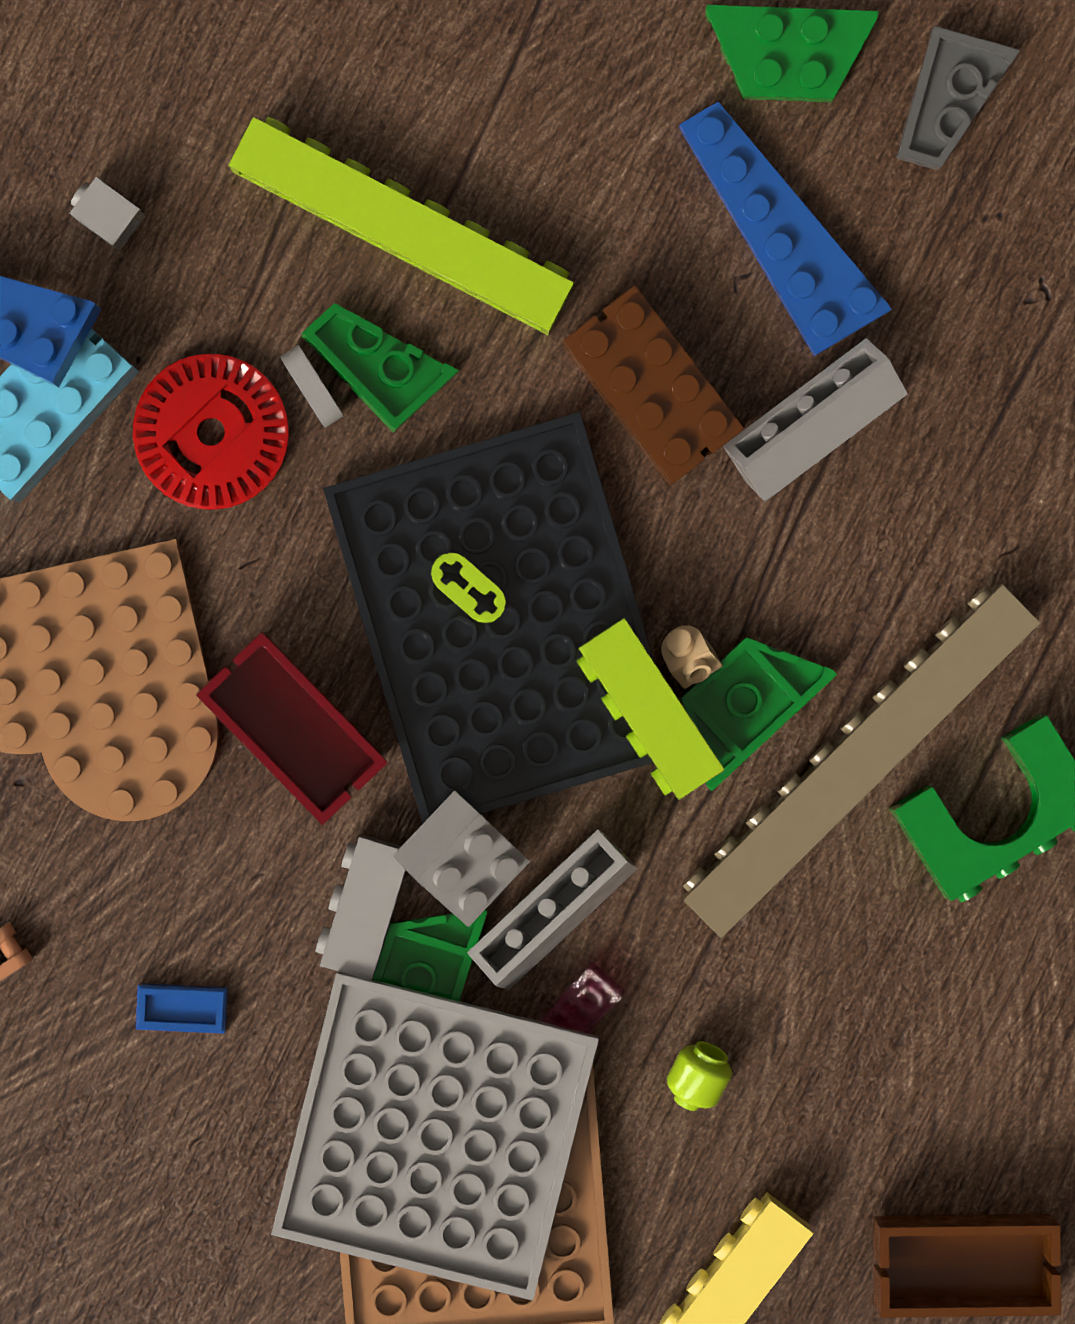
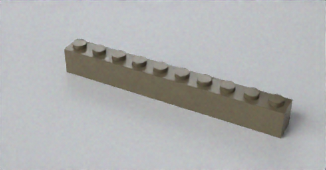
(859, 759)

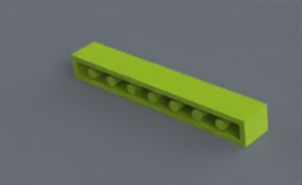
(401, 225)

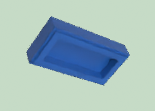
(181, 1008)

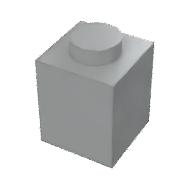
(106, 213)

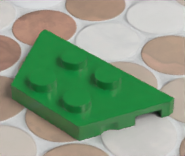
(789, 50)
(750, 700)
(429, 954)

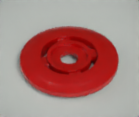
(180, 402)

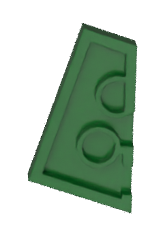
(379, 368)

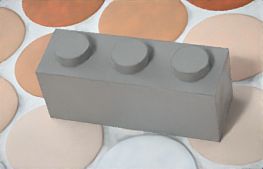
(362, 908)

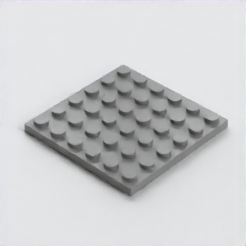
(435, 1135)

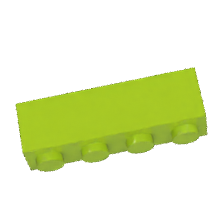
(650, 709)

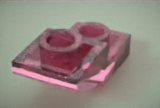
(584, 1001)

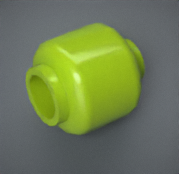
(699, 1076)

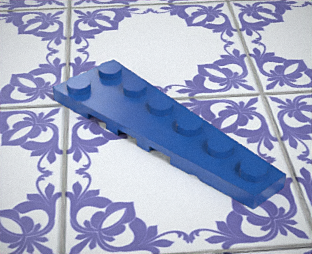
(800, 258)
(42, 328)

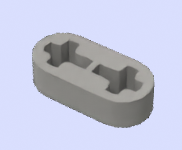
(311, 386)

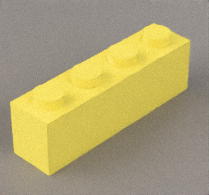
(744, 1266)

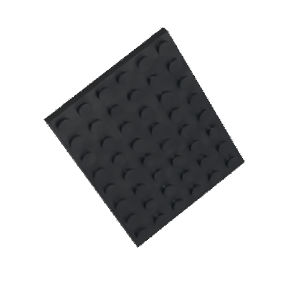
(499, 701)

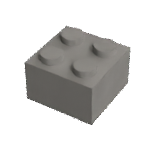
(461, 859)

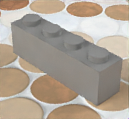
(815, 419)
(552, 910)

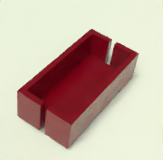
(292, 727)

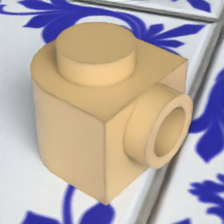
(689, 656)

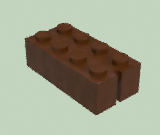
(652, 386)
(966, 1265)

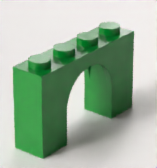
(963, 864)

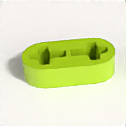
(475, 579)

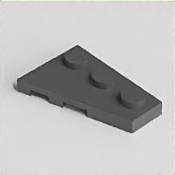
(949, 92)

